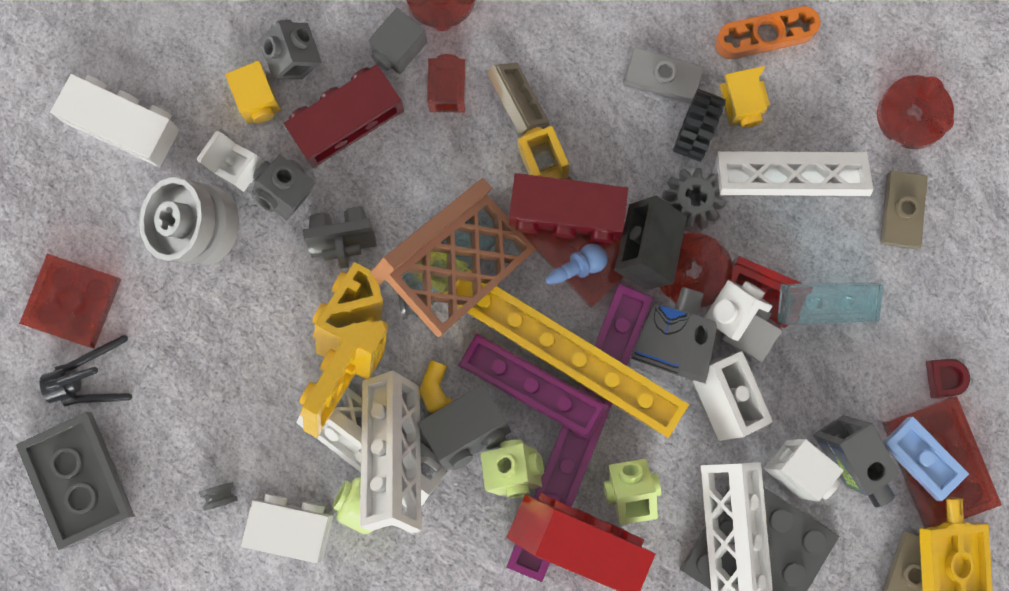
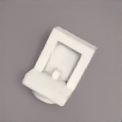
(229, 161)
(736, 308)

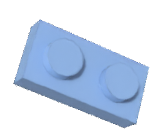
(925, 458)

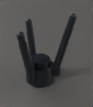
(65, 381)

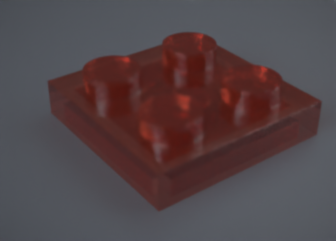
(70, 301)

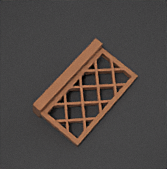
(430, 238)

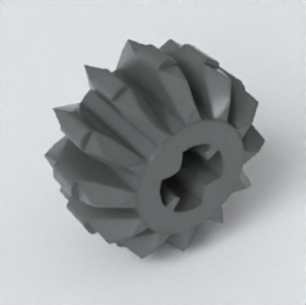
(705, 194)

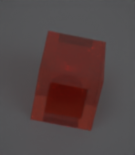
(446, 84)

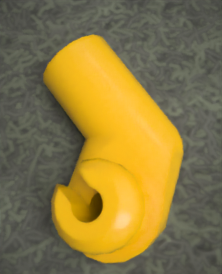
(430, 388)

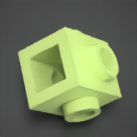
(512, 469)
(630, 483)

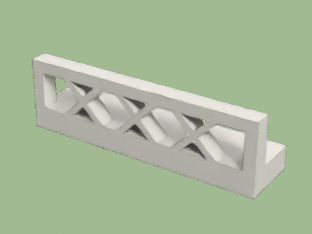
(793, 173)
(344, 438)
(385, 449)
(748, 531)

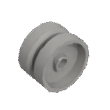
(188, 222)

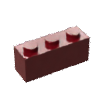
(344, 115)
(567, 207)

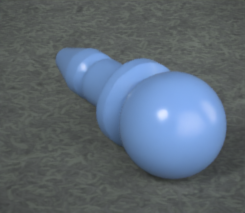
(590, 259)

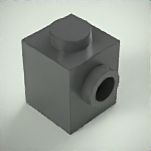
(397, 41)

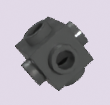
(290, 50)
(281, 186)

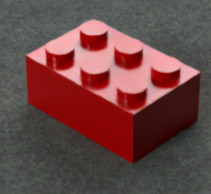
(581, 543)

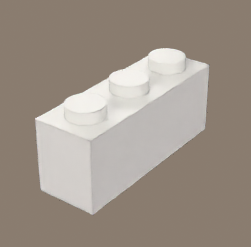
(116, 119)

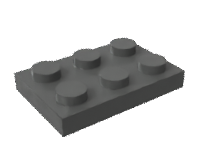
(75, 480)

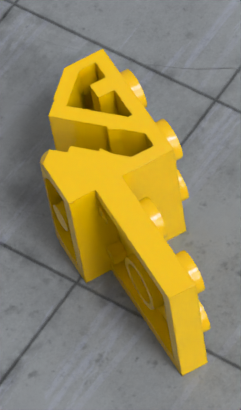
(349, 339)

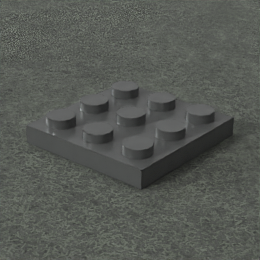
(795, 547)

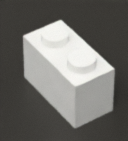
(732, 398)
(804, 470)
(287, 529)

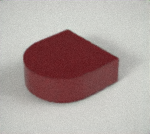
(947, 377)

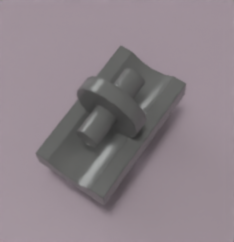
(339, 239)

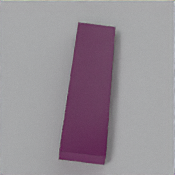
(533, 386)

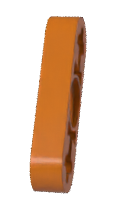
(794, 36)

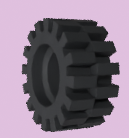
(699, 125)

